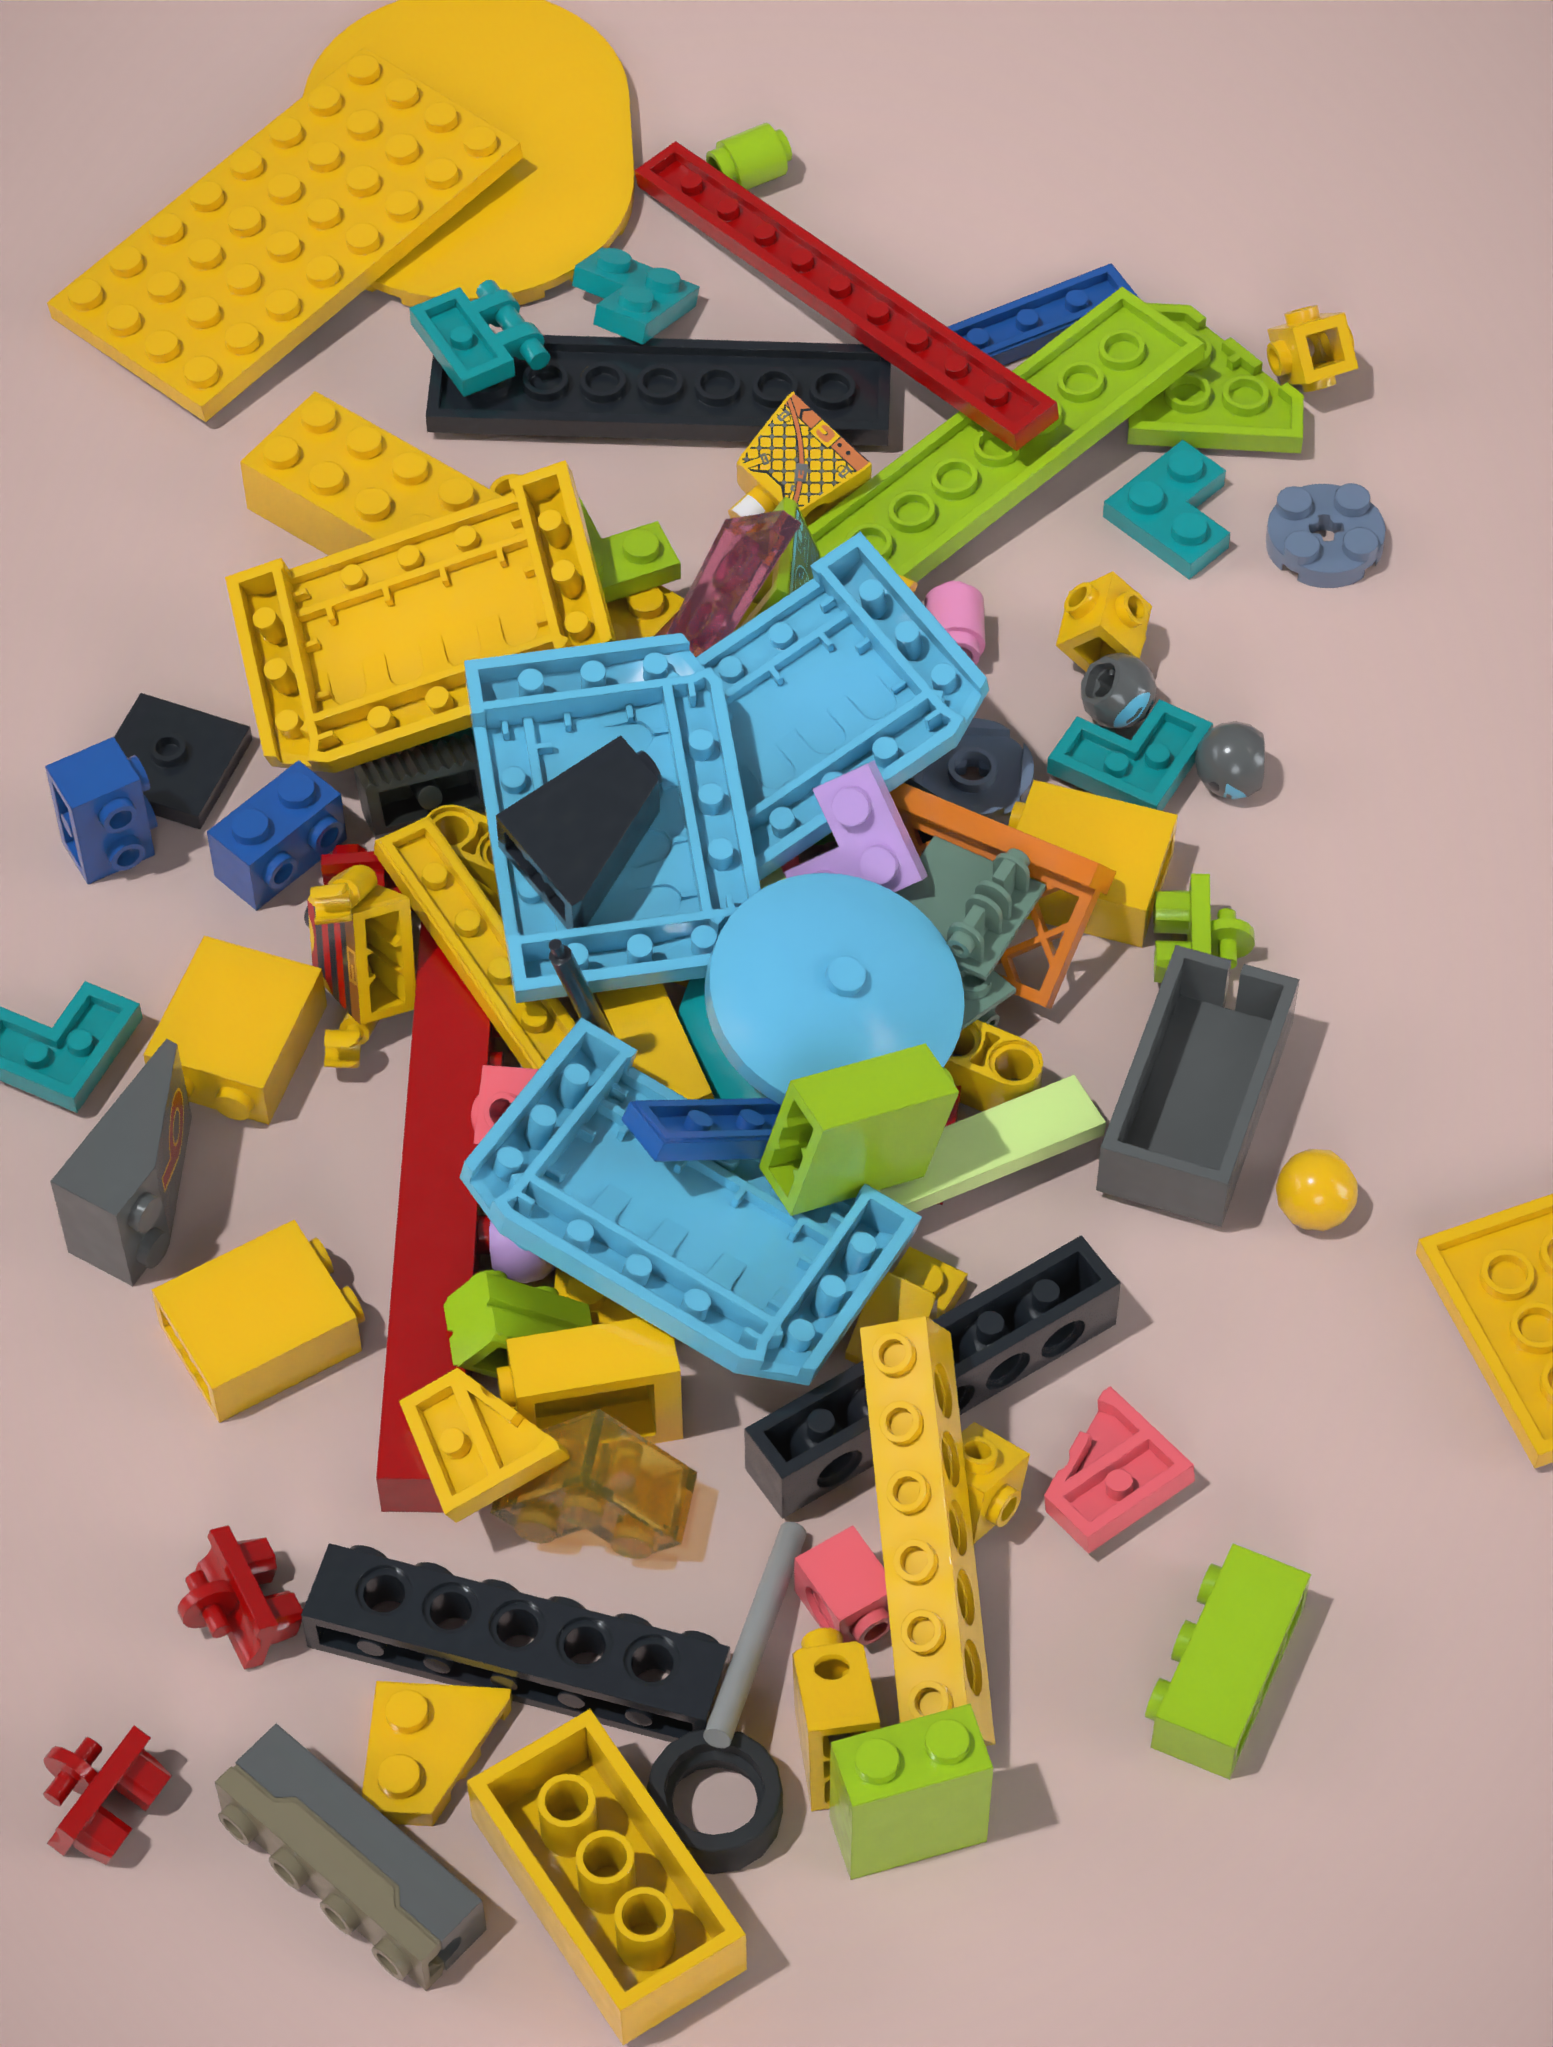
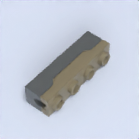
(349, 1858)

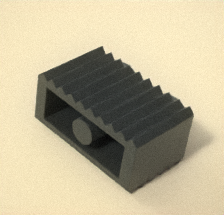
(413, 783)

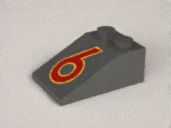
(126, 1175)

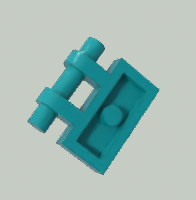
(466, 345)

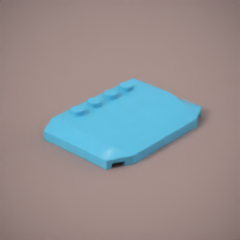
(833, 682)
(697, 858)
(677, 1241)

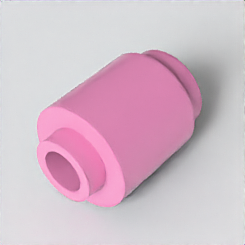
(961, 614)

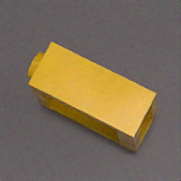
(610, 1366)

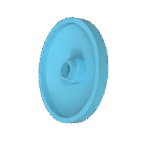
(828, 978)

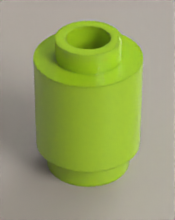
(752, 156)

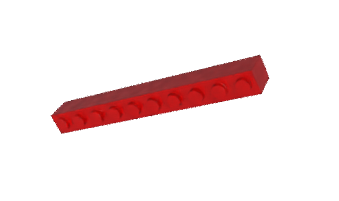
(437, 1217)

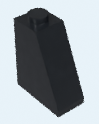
(582, 829)

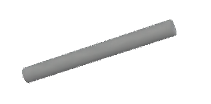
(754, 1636)

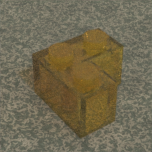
(609, 1485)

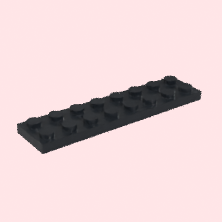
(671, 390)

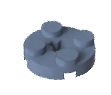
(1328, 507)
(1000, 760)

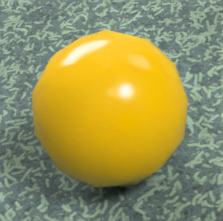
(1316, 1190)

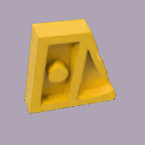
(475, 1443)
(424, 1744)

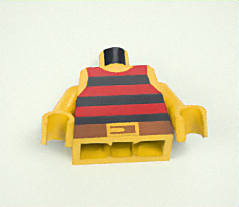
(365, 956)

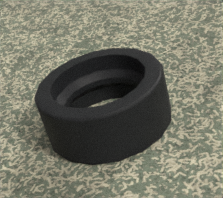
(732, 1849)

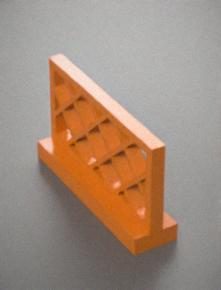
(1048, 864)

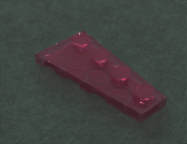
(732, 576)

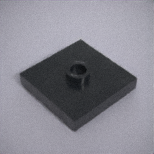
(184, 756)

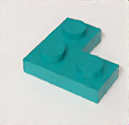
(635, 297)
(1162, 509)
(1133, 770)
(72, 1055)

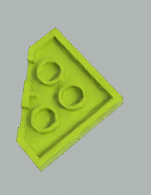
(1220, 400)

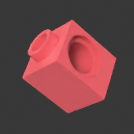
(844, 1587)

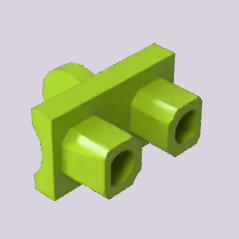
(1191, 915)

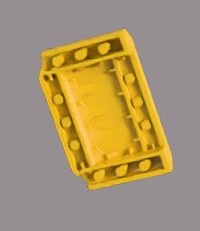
(375, 638)

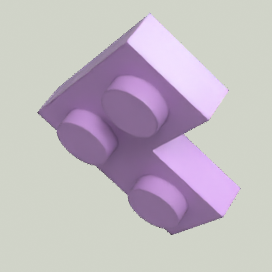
(867, 832)

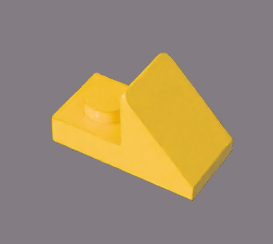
(913, 1290)

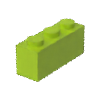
(1227, 1660)

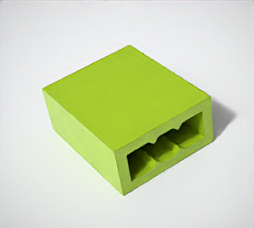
(858, 1128)
(910, 1791)

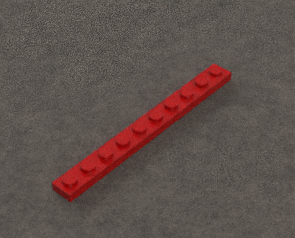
(848, 296)

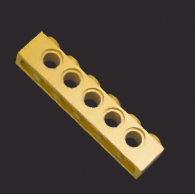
(925, 1521)

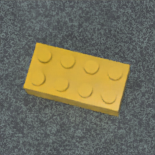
(607, 1876)

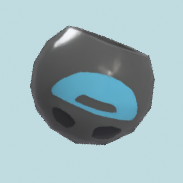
(1118, 690)
(1231, 760)

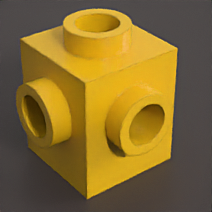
(1311, 348)
(1103, 620)
(993, 1478)

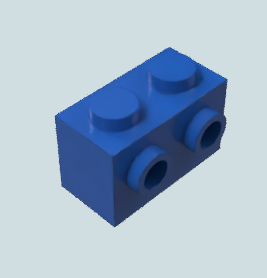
(102, 809)
(277, 835)

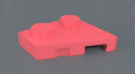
(1115, 1474)

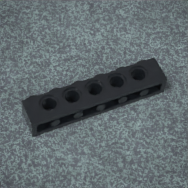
(995, 1343)
(540, 1674)

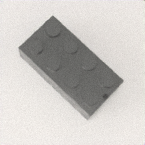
(1197, 1087)

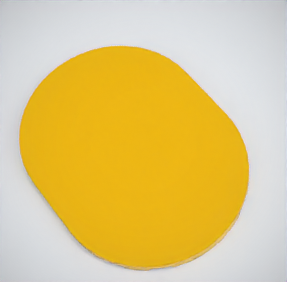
(542, 83)

